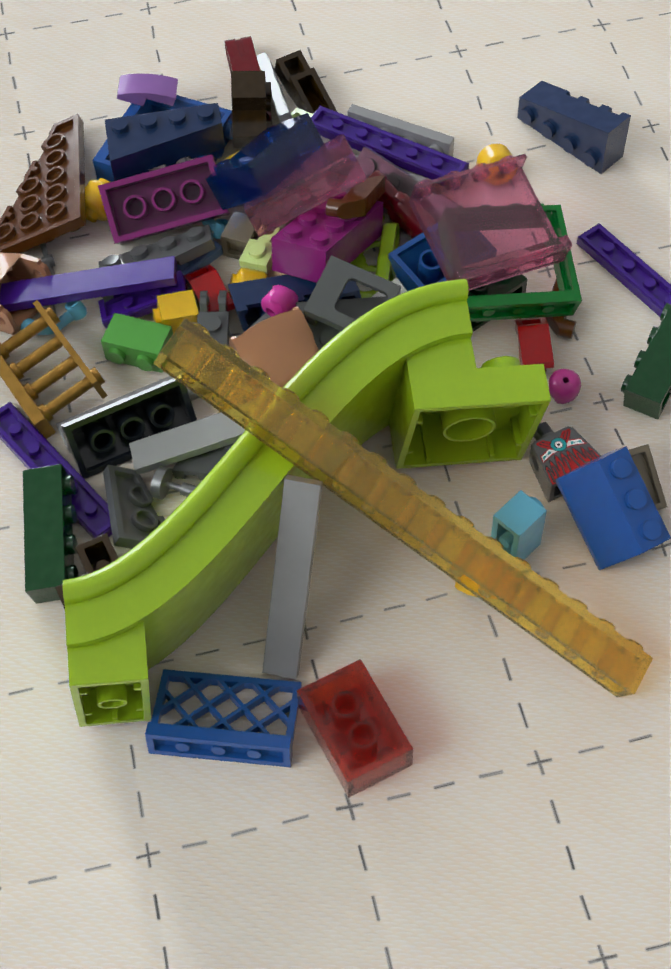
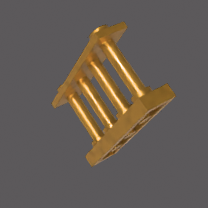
(28, 393)

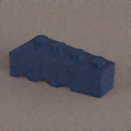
(574, 124)
(162, 138)
(248, 295)

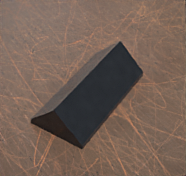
(105, 434)

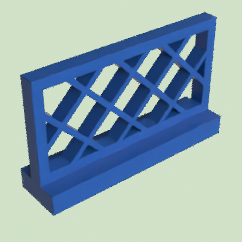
(225, 743)

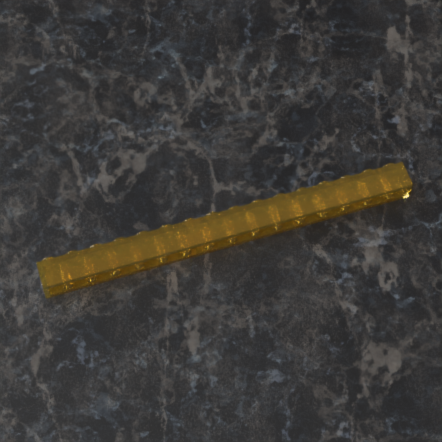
(402, 508)

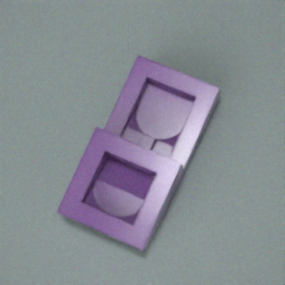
(139, 87)

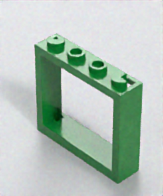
(535, 303)

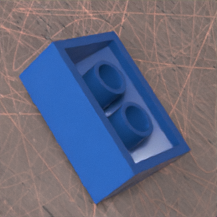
(416, 264)
(612, 508)

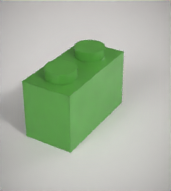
(135, 341)

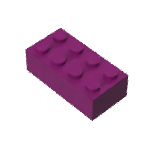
(160, 200)
(312, 237)

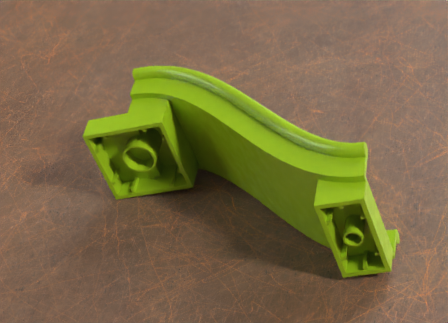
(393, 367)

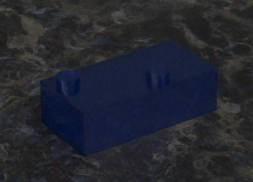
(264, 162)

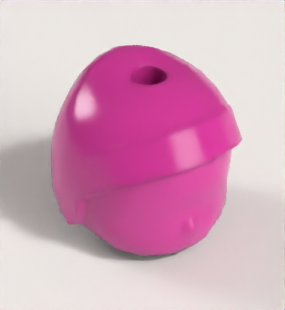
(279, 300)
(564, 385)

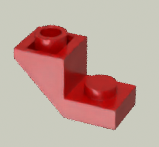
(208, 280)
(534, 342)

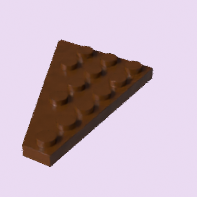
(51, 193)

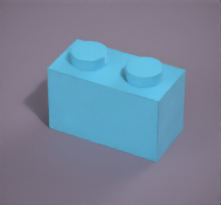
(519, 525)

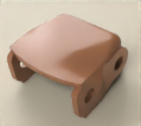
(16, 268)
(277, 345)

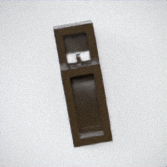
(302, 83)

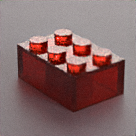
(355, 728)

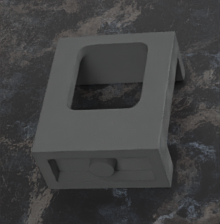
(330, 287)

